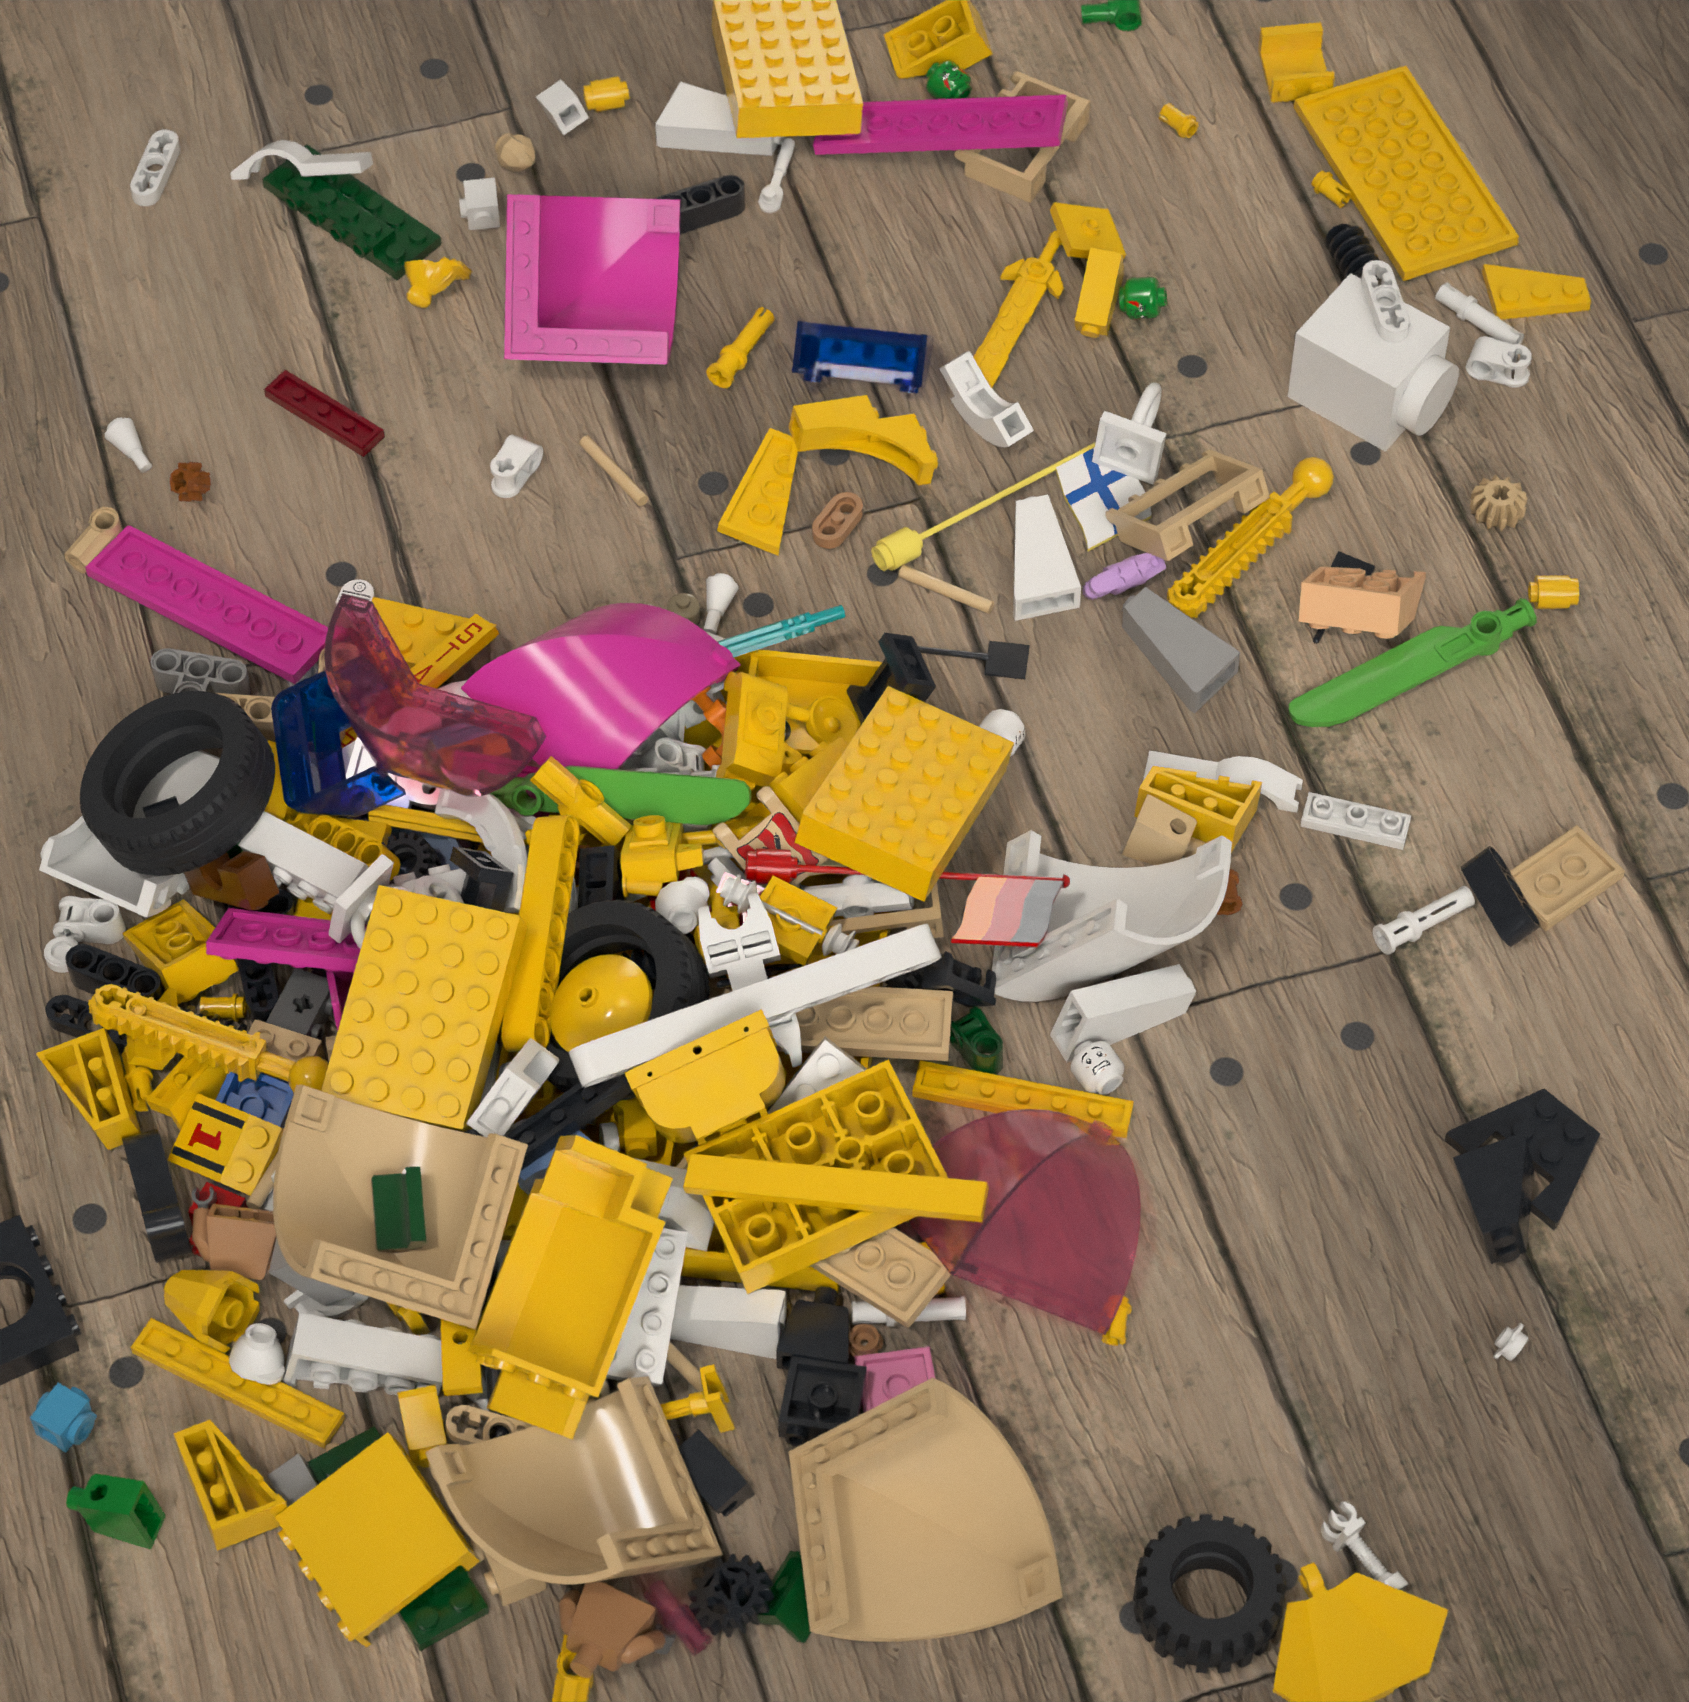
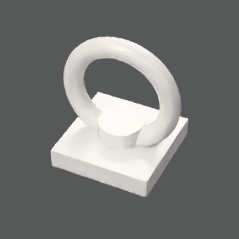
(1132, 444)
(355, 905)

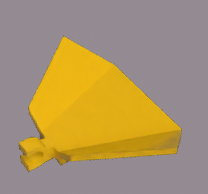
(1354, 1640)

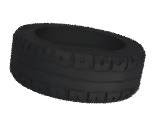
(205, 823)
(624, 926)

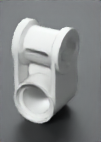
(1497, 359)
(514, 465)
(672, 754)
(88, 920)

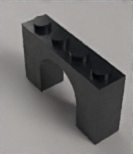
(44, 1330)

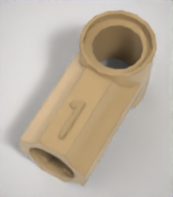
(102, 530)

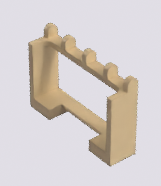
(1029, 183)
(1170, 538)
(892, 920)

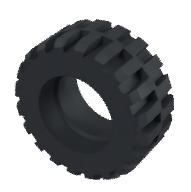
(1216, 1547)

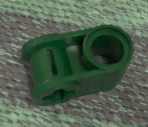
(974, 1036)

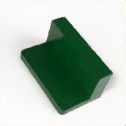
(398, 1210)
(789, 1600)

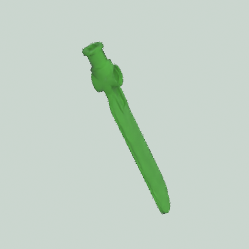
(1408, 666)
(640, 794)

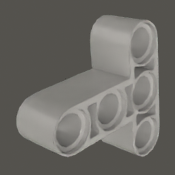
(191, 671)

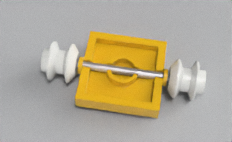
(796, 918)

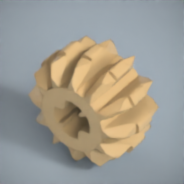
(1498, 502)

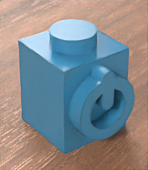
(63, 1417)

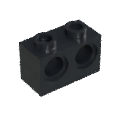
(600, 875)

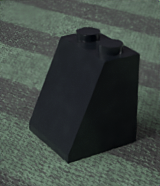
(1499, 1194)

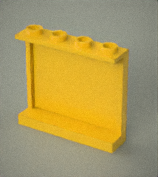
(373, 1537)

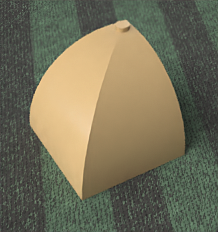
(327, 1204)
(585, 1505)
(919, 1523)

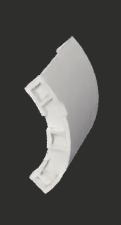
(85, 863)

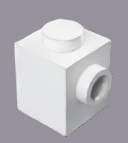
(562, 107)
(480, 204)

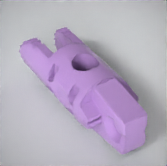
(1124, 575)

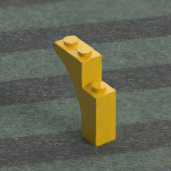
(856, 427)

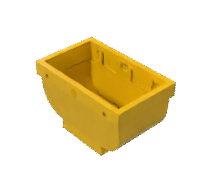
(712, 1091)

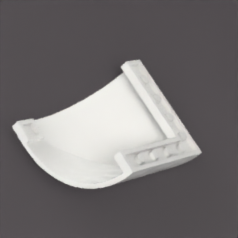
(1108, 917)

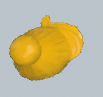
(431, 278)

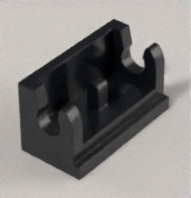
(962, 979)
(714, 1475)

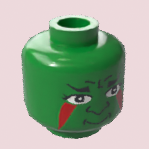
(948, 81)
(1142, 298)

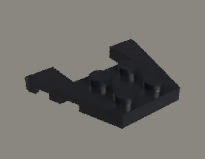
(1556, 1140)

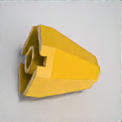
(212, 1304)

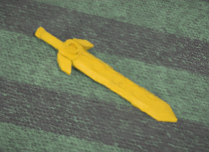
(1031, 282)

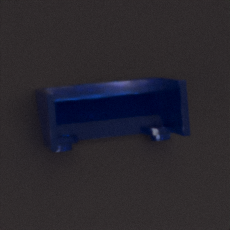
(862, 355)
(312, 757)

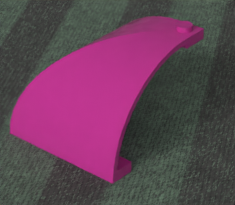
(591, 278)
(604, 680)

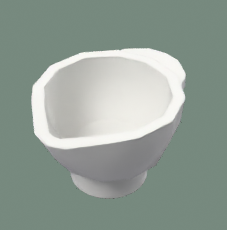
(681, 901)
(258, 1355)

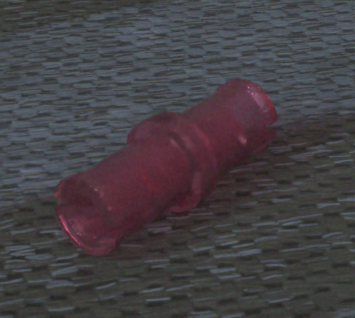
(677, 1617)

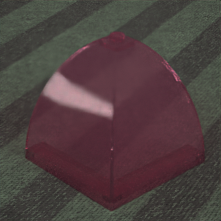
(415, 727)
(1055, 1214)

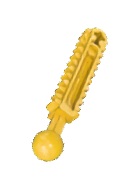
(1249, 538)
(199, 1038)

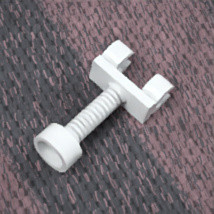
(1350, 1536)

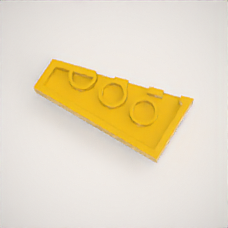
(762, 498)

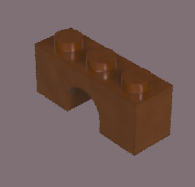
(235, 881)

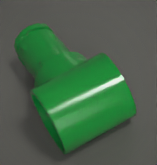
(1122, 13)

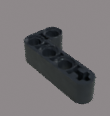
(265, 987)
(156, 1195)

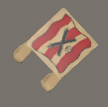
(773, 832)

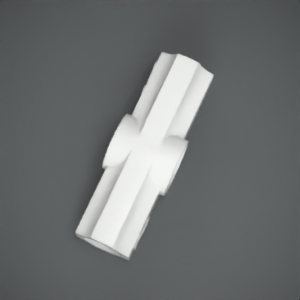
(861, 896)

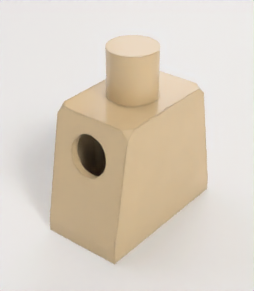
(1161, 834)

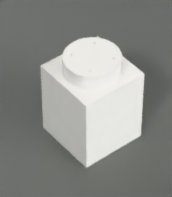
(1365, 382)

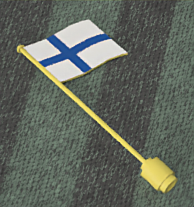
(1085, 487)

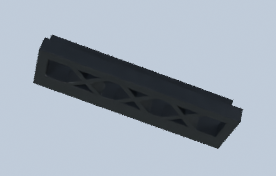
(567, 1115)

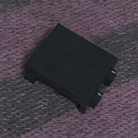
(901, 669)
(486, 878)

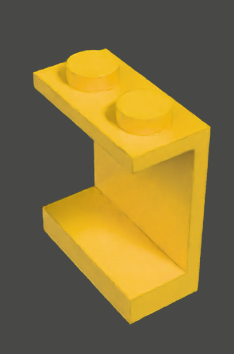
(1293, 61)

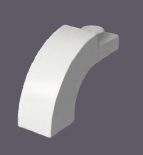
(981, 407)

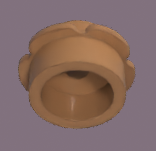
(867, 1333)

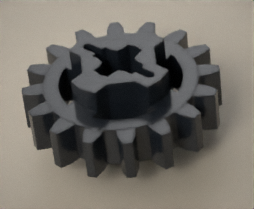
(731, 1595)

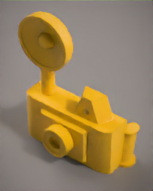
(756, 728)
(660, 849)

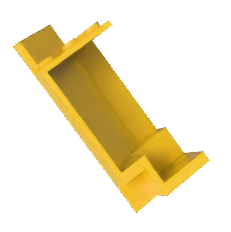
(569, 1283)

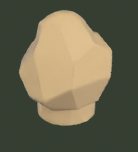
(515, 152)

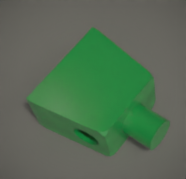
(119, 1509)

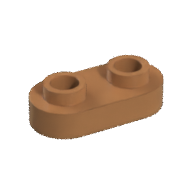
(836, 523)

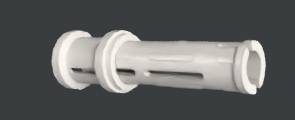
(1412, 924)

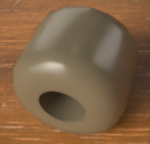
(685, 606)

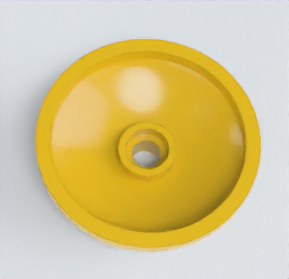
(618, 1000)

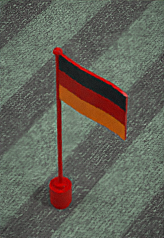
(997, 910)

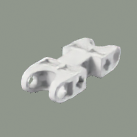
(742, 956)

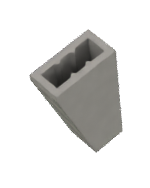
(1179, 648)

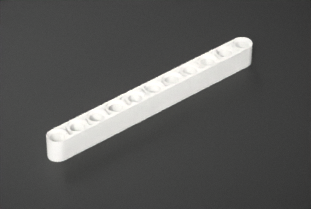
(776, 996)

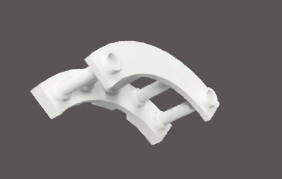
(501, 833)

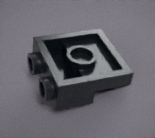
(819, 1398)

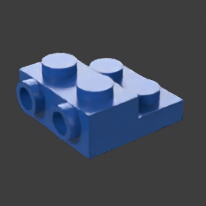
(262, 1098)

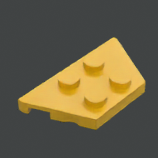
(416, 628)

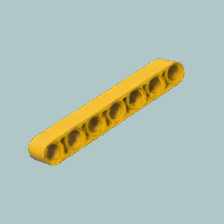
(545, 913)

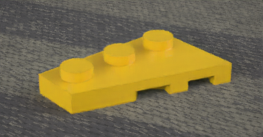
(1533, 293)

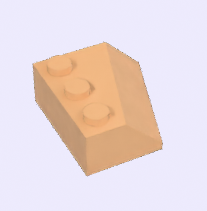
(1360, 601)

